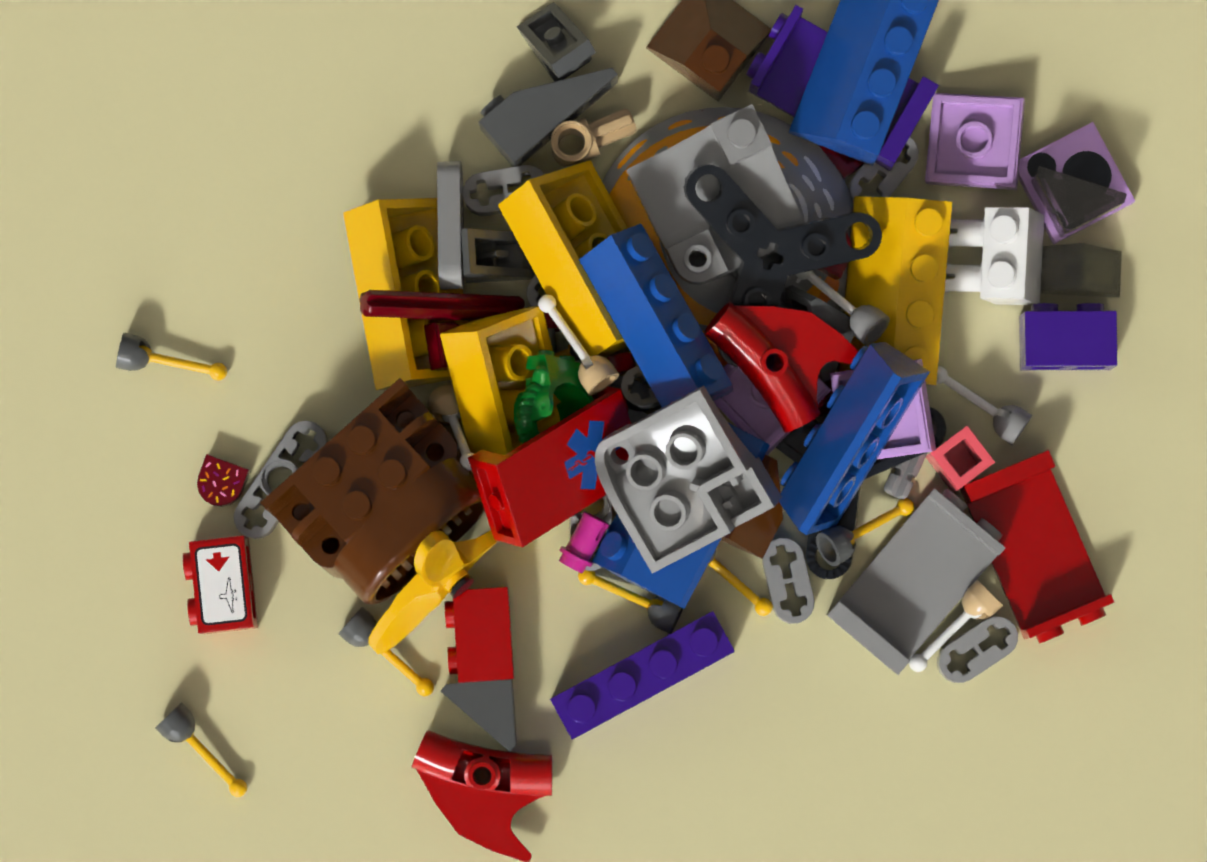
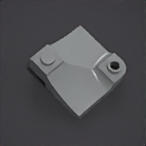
(746, 154)
(682, 480)

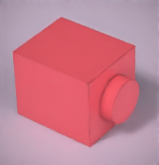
(960, 459)

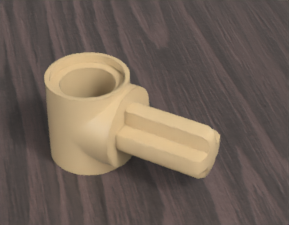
(594, 134)

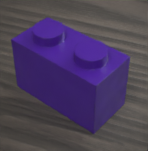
(1068, 338)

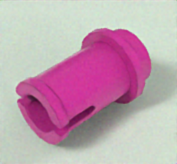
(583, 542)

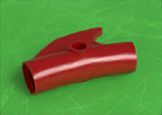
(800, 350)
(477, 809)

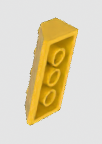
(556, 224)
(397, 250)
(903, 274)
(490, 371)

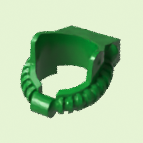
(550, 377)

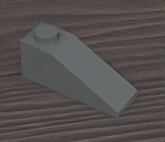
(529, 116)

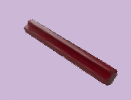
(436, 305)

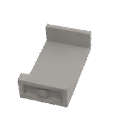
(917, 579)

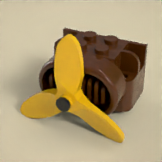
(388, 512)

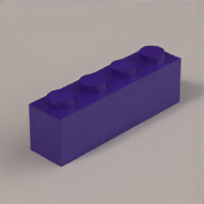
(642, 675)

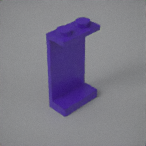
(787, 67)

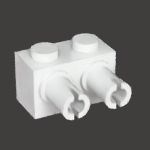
(1009, 257)

